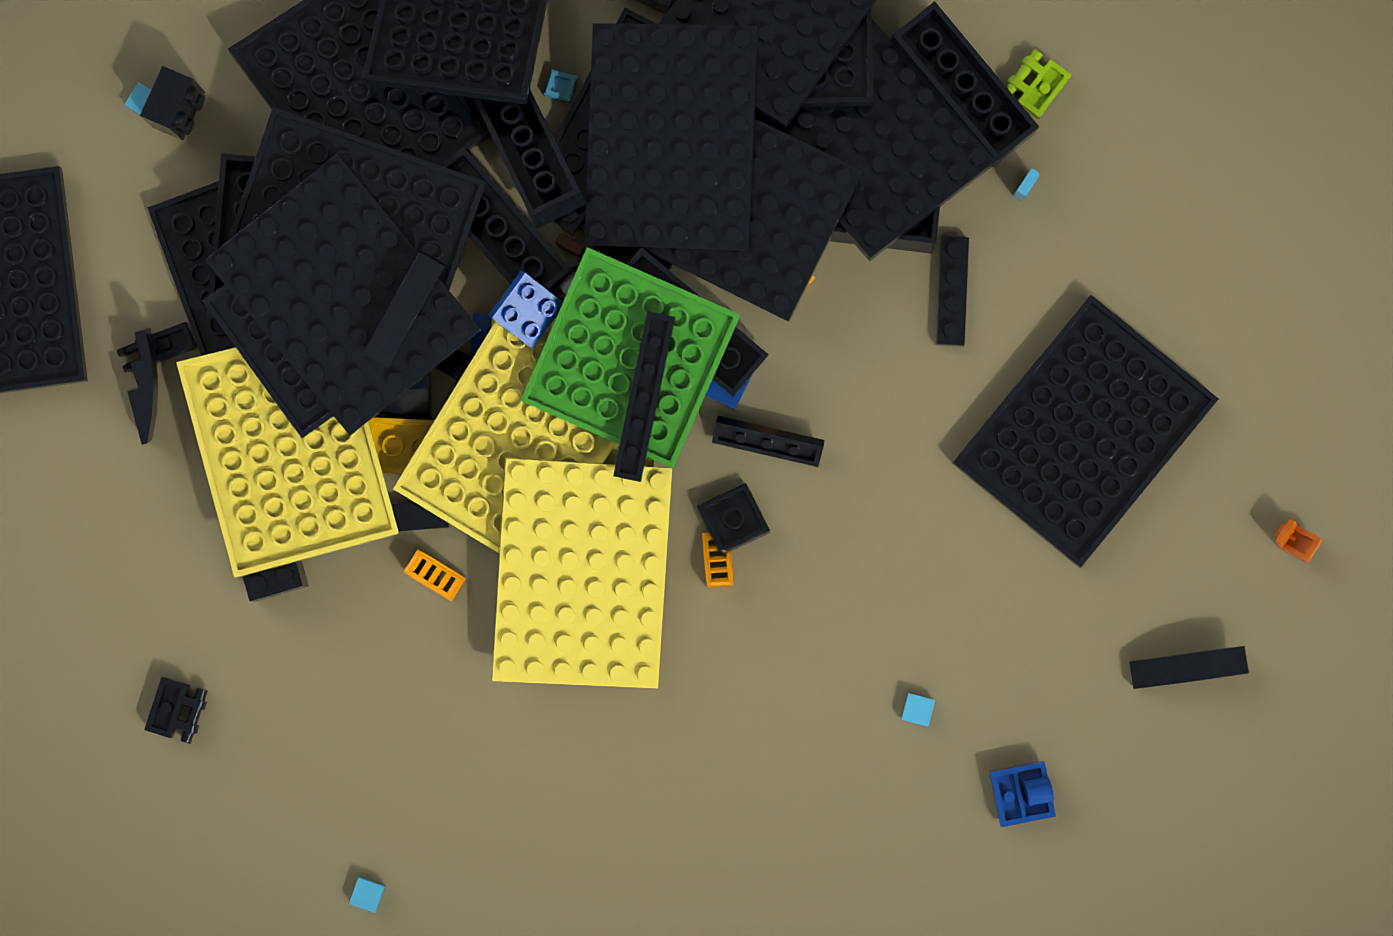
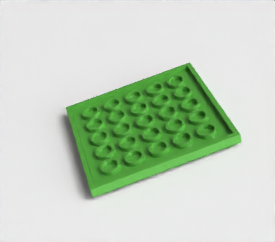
(595, 349)

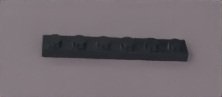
(644, 396)

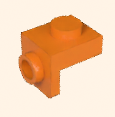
(1297, 541)

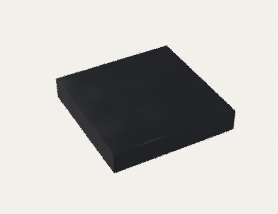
(733, 519)

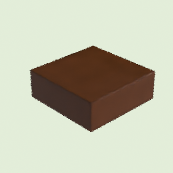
(570, 245)

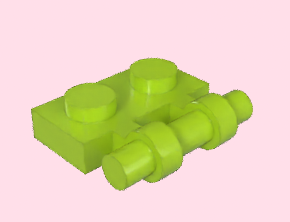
(1043, 89)

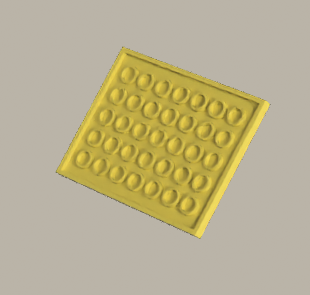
(483, 422)
(271, 488)
(581, 574)

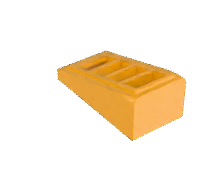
(415, 561)
(718, 582)

